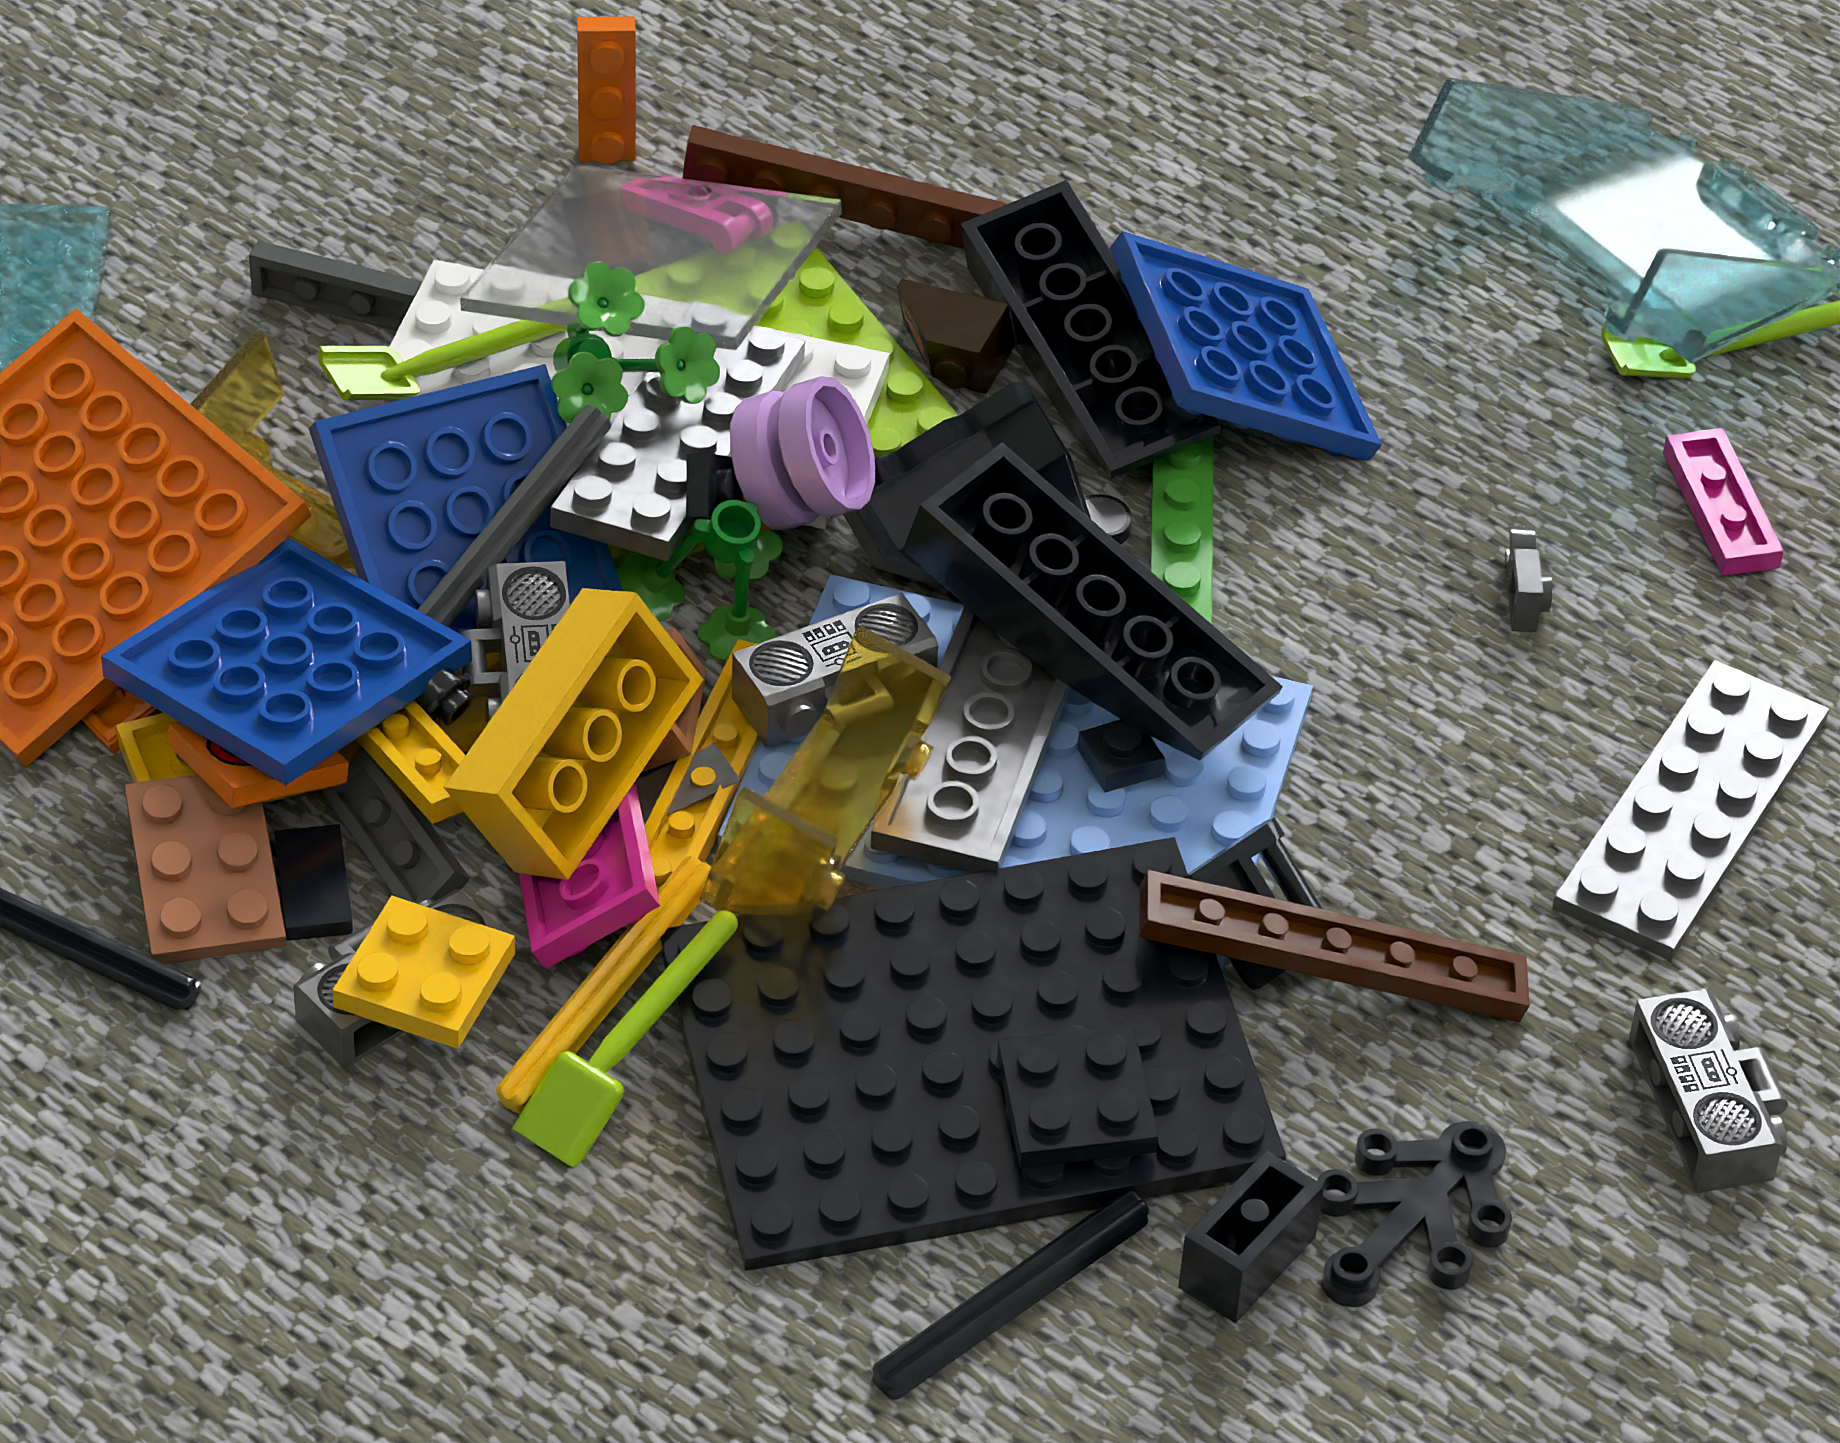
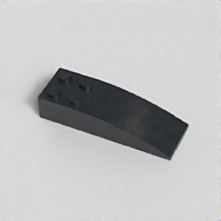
(1079, 328)
(1084, 606)

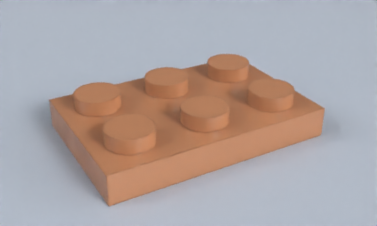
(202, 871)

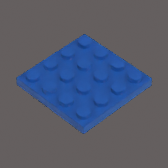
(1244, 347)
(433, 471)
(286, 660)

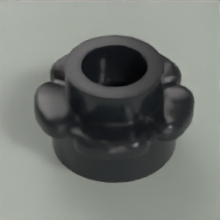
(446, 696)

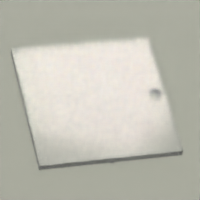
(696, 249)

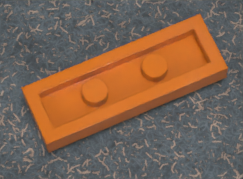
(606, 89)

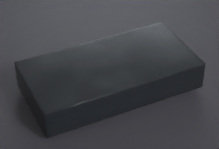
(313, 882)

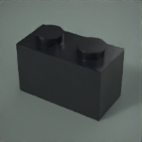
(1250, 1236)

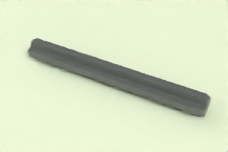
(516, 515)

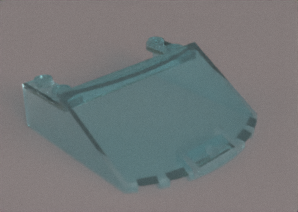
(1632, 211)

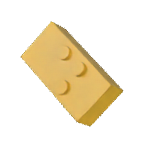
(574, 733)

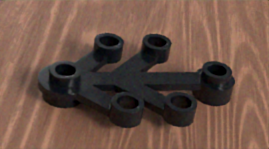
(1416, 1203)

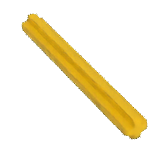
(605, 984)

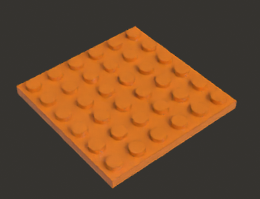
(108, 520)

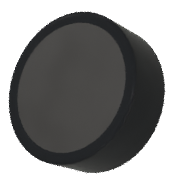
(1110, 515)

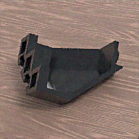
(943, 453)

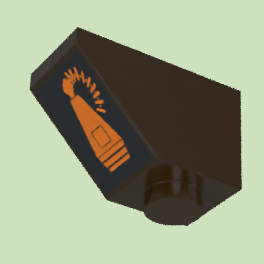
(957, 334)

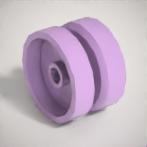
(802, 453)

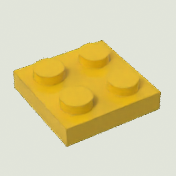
(424, 972)

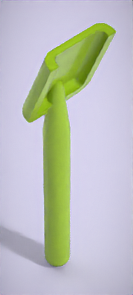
(1653, 359)
(382, 374)
(577, 1094)

